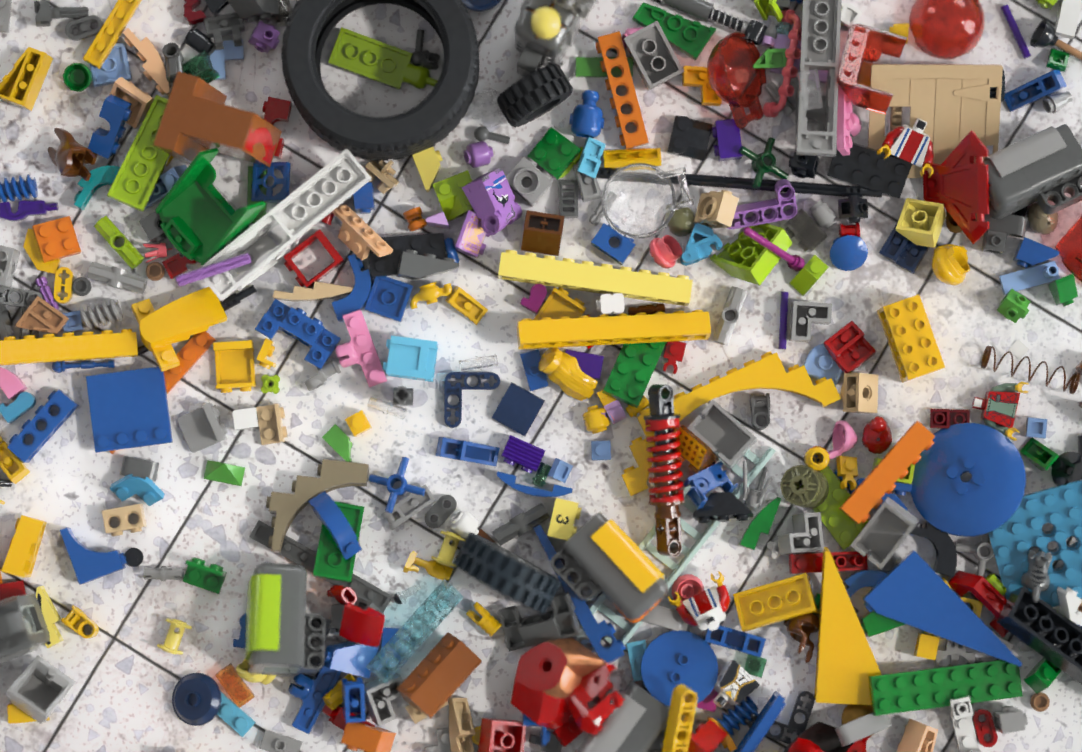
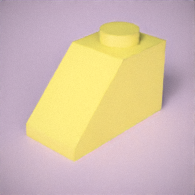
(428, 166)

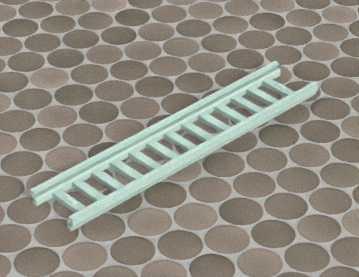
(689, 553)

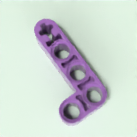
(759, 208)

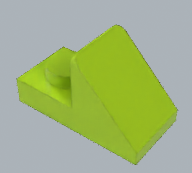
(809, 275)

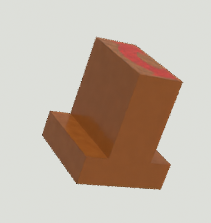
(200, 121)

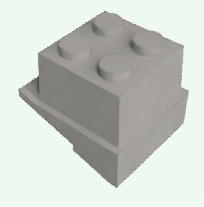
(39, 689)

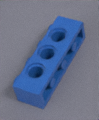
(53, 423)

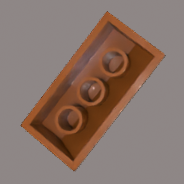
(439, 675)

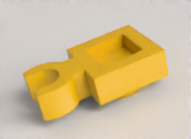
(848, 470)

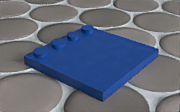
(129, 409)

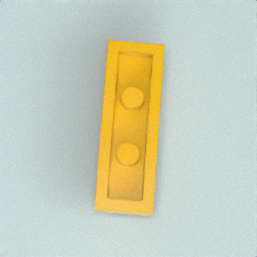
(624, 157)

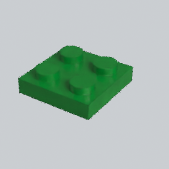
(554, 153)

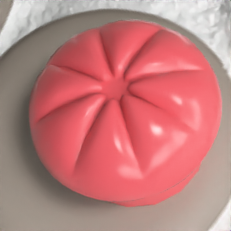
(665, 251)

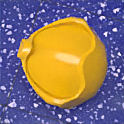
(950, 263)

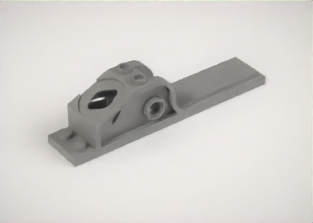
(819, 51)

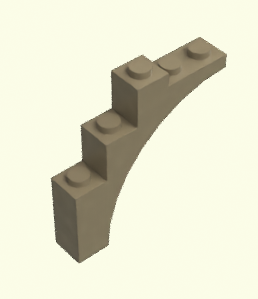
(287, 506)

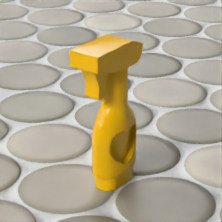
(432, 567)

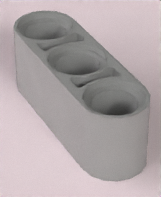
(862, 728)

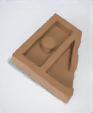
(42, 317)

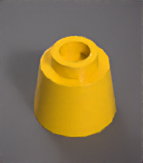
(900, 29)

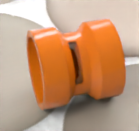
(415, 219)

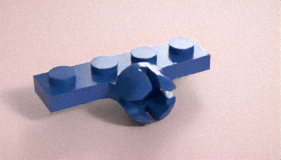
(311, 694)

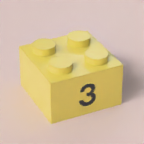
(563, 519)

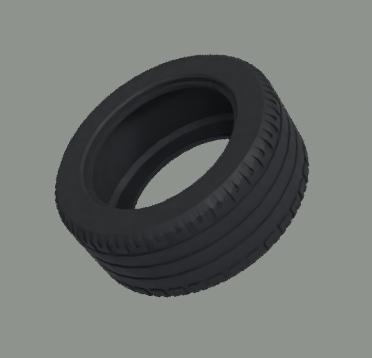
(380, 136)

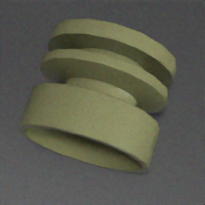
(814, 490)

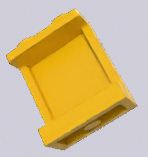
(561, 305)
(235, 365)

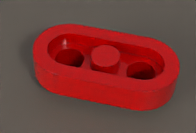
(984, 727)

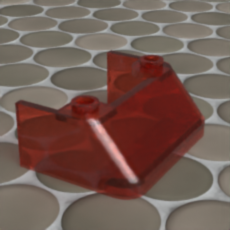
(867, 44)

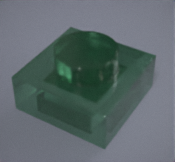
(755, 665)

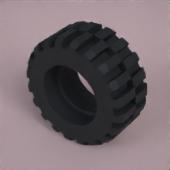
(534, 95)

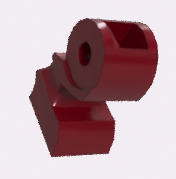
(189, 14)

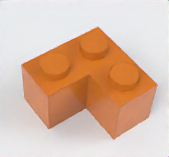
(367, 738)

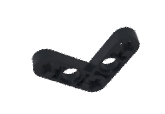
(792, 725)

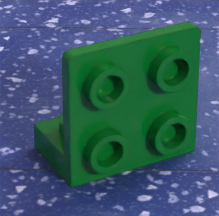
(204, 576)

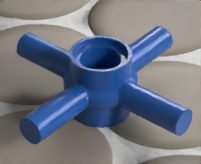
(389, 482)

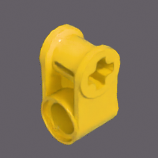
(78, 620)

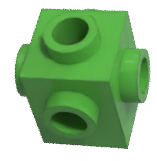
(1014, 306)

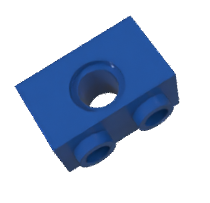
(620, 253)

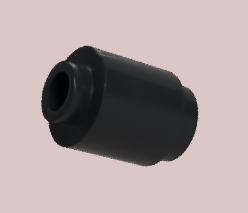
(199, 41)

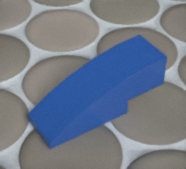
(467, 451)

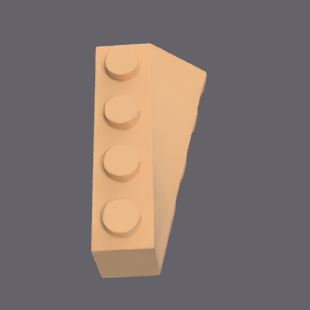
(917, 738)

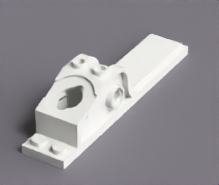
(295, 215)

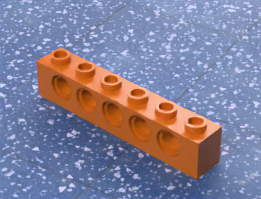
(614, 42)

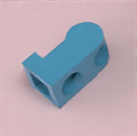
(23, 403)

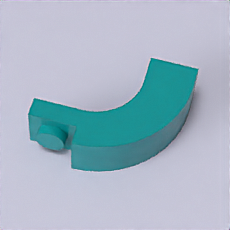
(99, 177)

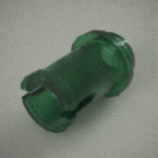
(541, 475)

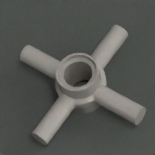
(975, 550)

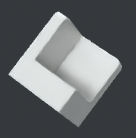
(850, 15)
(245, 418)

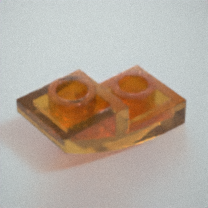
(234, 685)

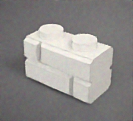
(610, 304)

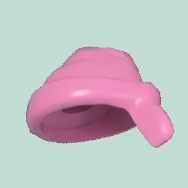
(843, 438)

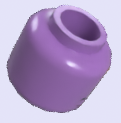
(478, 154)

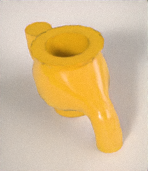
(430, 294)

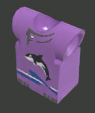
(493, 201)

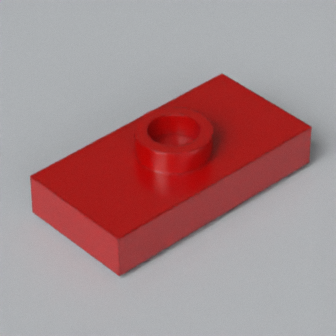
(567, 732)

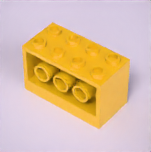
(910, 338)

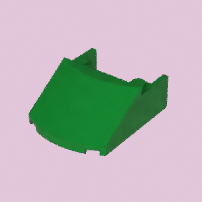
(198, 216)

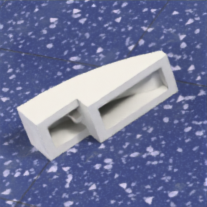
(1067, 18)

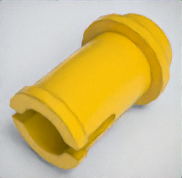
(633, 411)

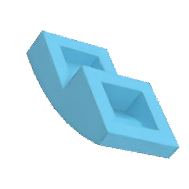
(590, 157)

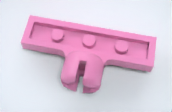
(847, 123)
(360, 349)

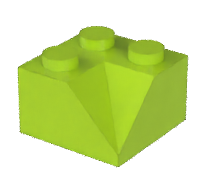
(452, 197)

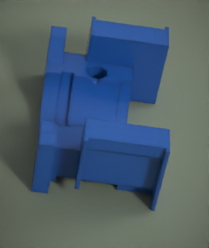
(706, 481)

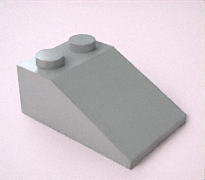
(653, 55)

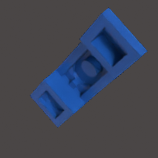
(557, 490)

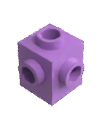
(264, 37)

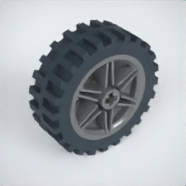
(507, 573)

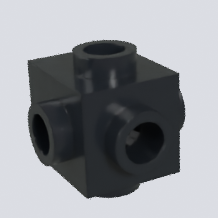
(804, 165)
(853, 208)

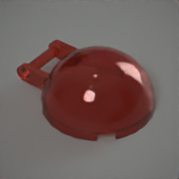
(947, 26)
(734, 79)

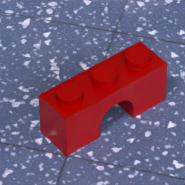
(276, 111)

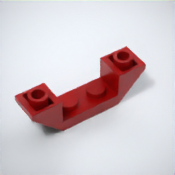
(984, 592)

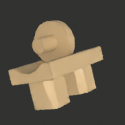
(387, 180)

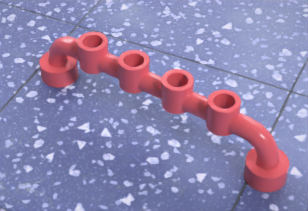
(786, 90)

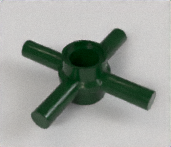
(763, 163)

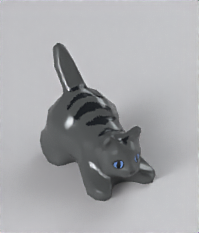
(1037, 574)

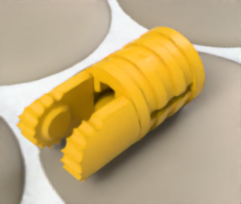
(487, 623)

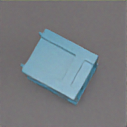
(411, 358)

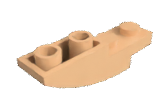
(154, 65)

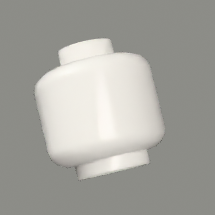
(464, 523)

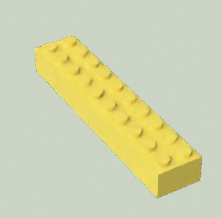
(595, 279)

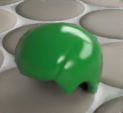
(77, 77)

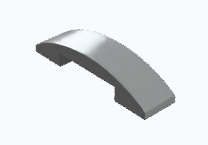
(664, 618)

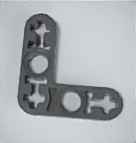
(23, 302)

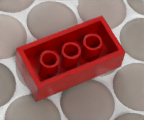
(501, 735)

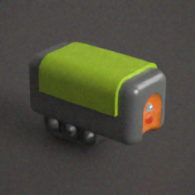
(278, 622)

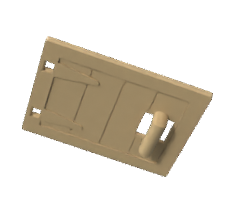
(945, 96)

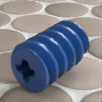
(18, 189)
(738, 715)

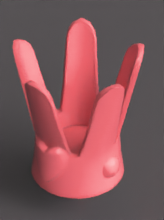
(161, 252)

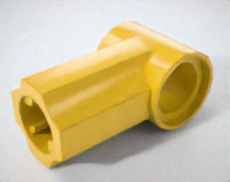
(334, 696)

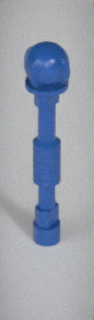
(61, 366)

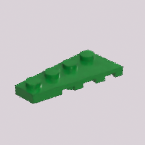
(681, 33)

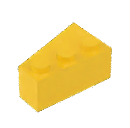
(25, 79)
(24, 546)

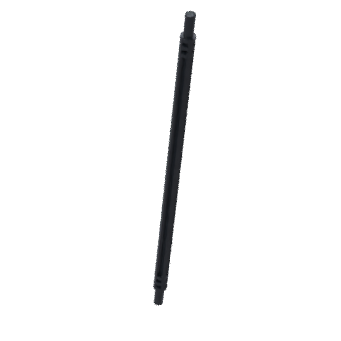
(766, 185)

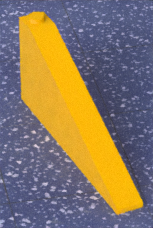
(842, 648)

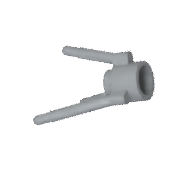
(754, 497)

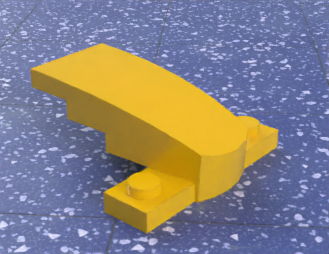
(176, 323)

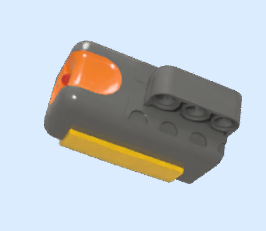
(612, 565)

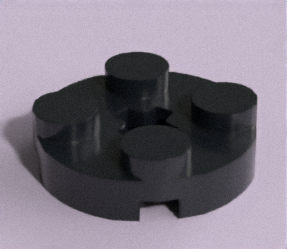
(1062, 464)

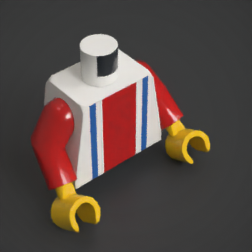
(910, 145)
(706, 607)

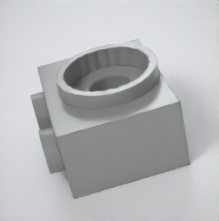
(527, 170)
(8, 264)

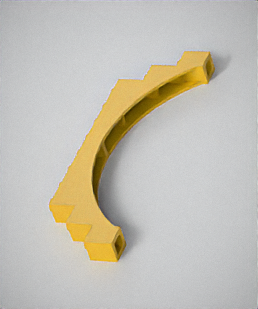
(763, 374)

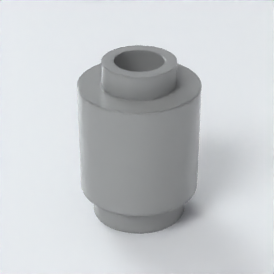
(823, 214)

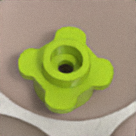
(275, 384)

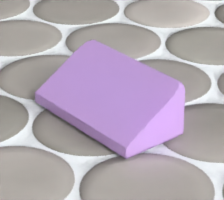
(438, 221)

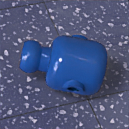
(586, 117)

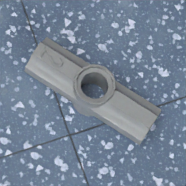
(117, 277)
(733, 303)

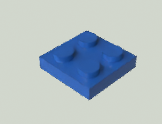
(389, 298)

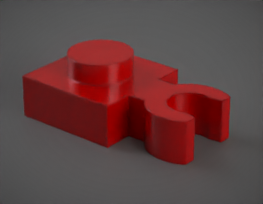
(177, 265)
(674, 352)

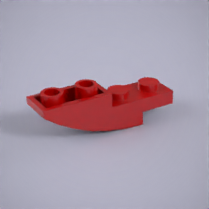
(813, 562)

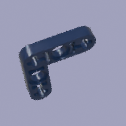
(457, 390)

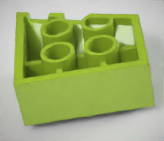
(749, 259)

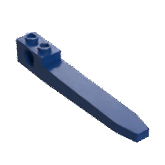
(593, 630)

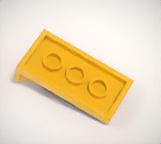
(775, 602)

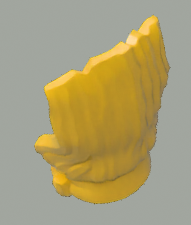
(566, 373)

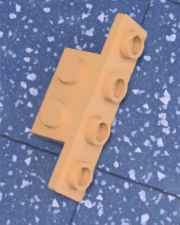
(358, 235)

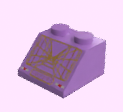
(471, 236)

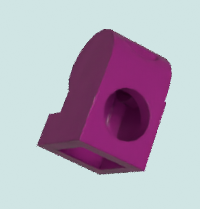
(537, 296)

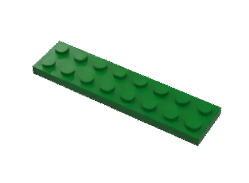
(939, 685)

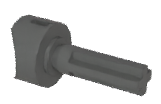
(45, 13)

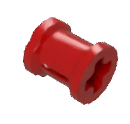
(849, 230)

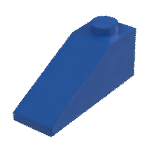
(1035, 90)

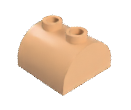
(140, 100)

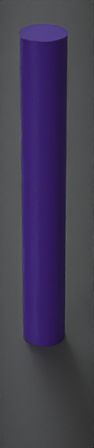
(1015, 31)
(783, 320)

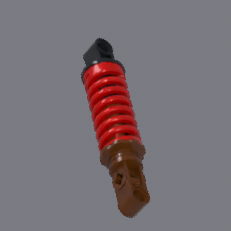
(665, 465)

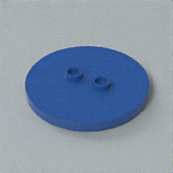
(677, 660)

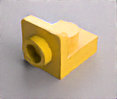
(266, 350)

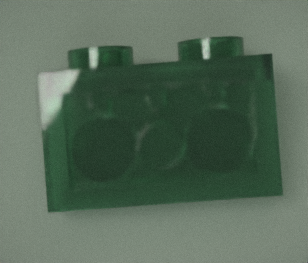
(201, 67)

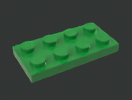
(633, 371)
(329, 560)

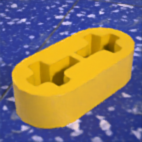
(58, 285)

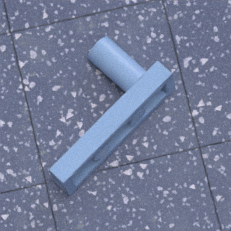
(1029, 277)

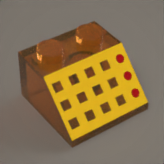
(695, 451)

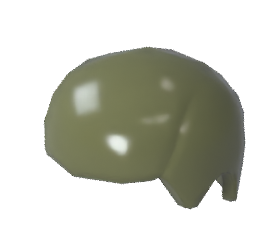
(682, 222)

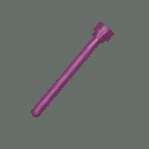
(794, 262)

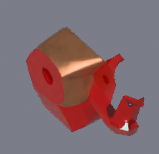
(559, 681)

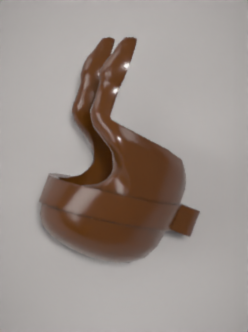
(800, 630)

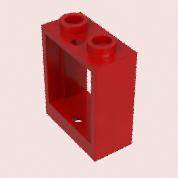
(304, 245)

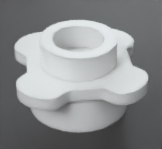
(772, 546)

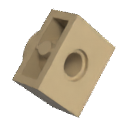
(716, 209)
(860, 393)

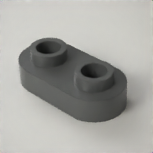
(84, 26)
(440, 511)

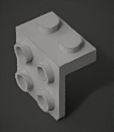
(202, 427)

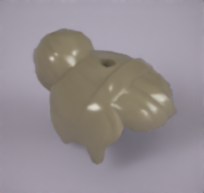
(1039, 220)

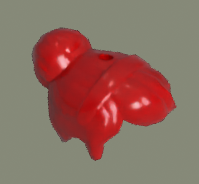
(877, 429)

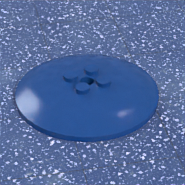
(975, 505)

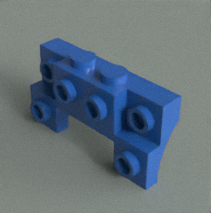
(302, 328)

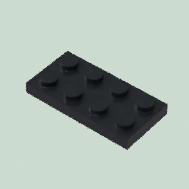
(870, 170)
(422, 243)

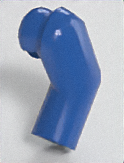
(451, 250)

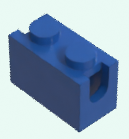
(353, 700)

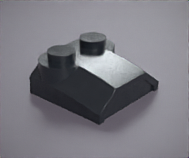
(689, 138)

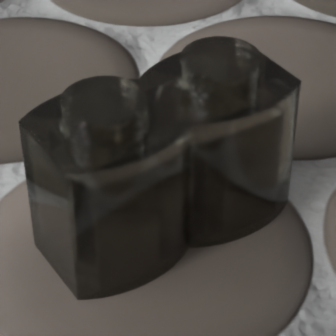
(805, 231)

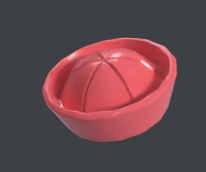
(685, 584)

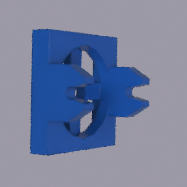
(257, 195)

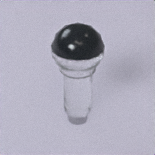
(401, 596)

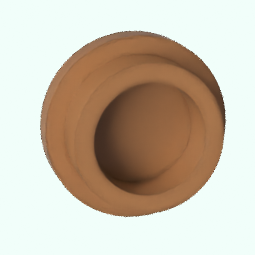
(155, 271)
(1040, 701)

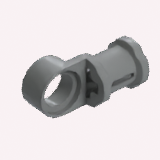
(327, 370)

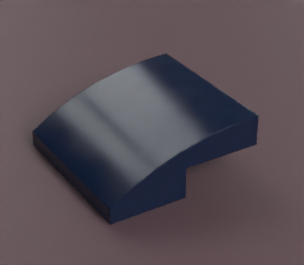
(903, 251)
(518, 409)

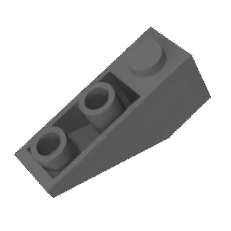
(417, 266)

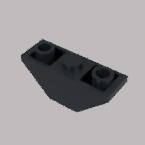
(722, 508)

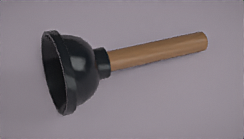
(1045, 35)

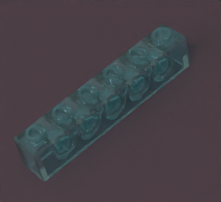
(414, 632)

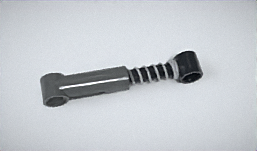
(701, 9)

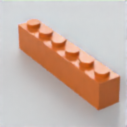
(887, 472)

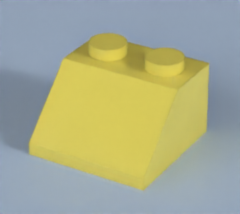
(921, 222)

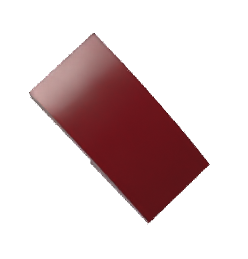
(945, 417)

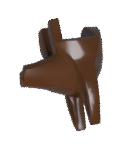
(71, 156)

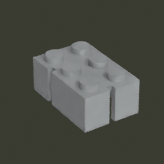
(723, 434)
(884, 532)

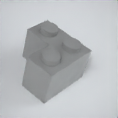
(804, 315)
(806, 535)
(378, 699)

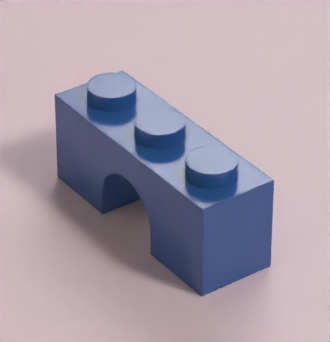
(116, 112)
(735, 640)

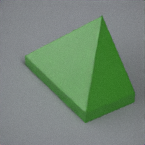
(224, 473)

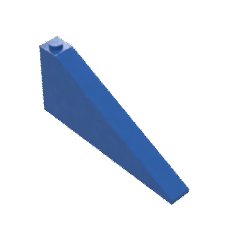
(924, 601)

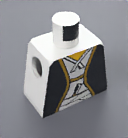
(733, 684)

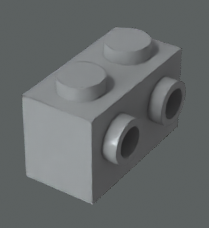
(1010, 720)

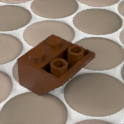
(542, 233)

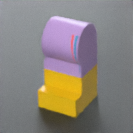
(612, 407)

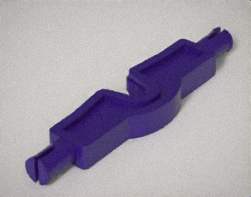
(26, 209)

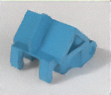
(699, 244)

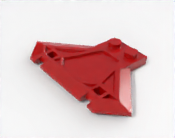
(962, 186)

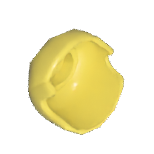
(545, 22)

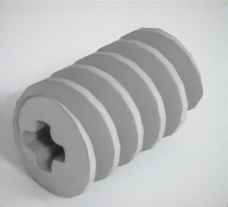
(101, 314)

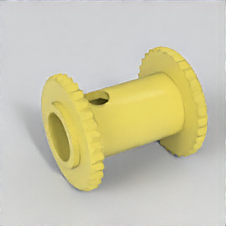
(448, 551)
(173, 638)

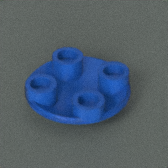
(848, 252)

